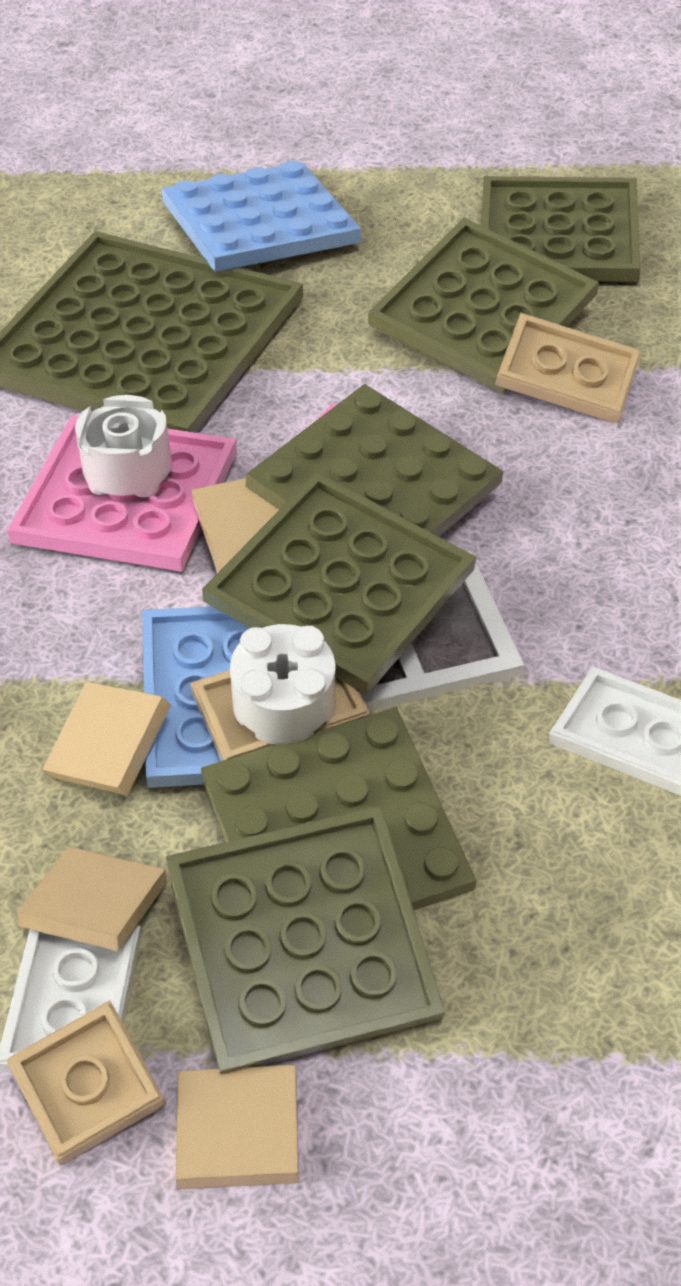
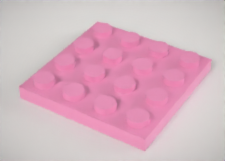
(132, 529)

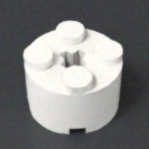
(124, 446)
(283, 682)

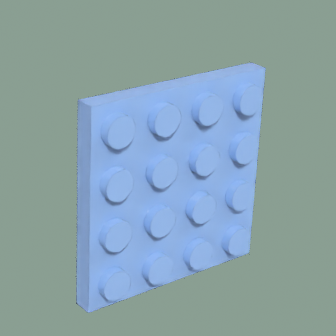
(260, 215)
(178, 650)

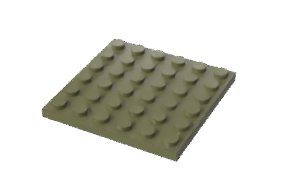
(142, 326)

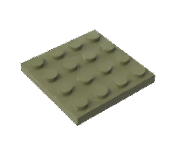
(572, 220)
(469, 296)
(383, 457)
(346, 571)
(340, 773)
(303, 940)

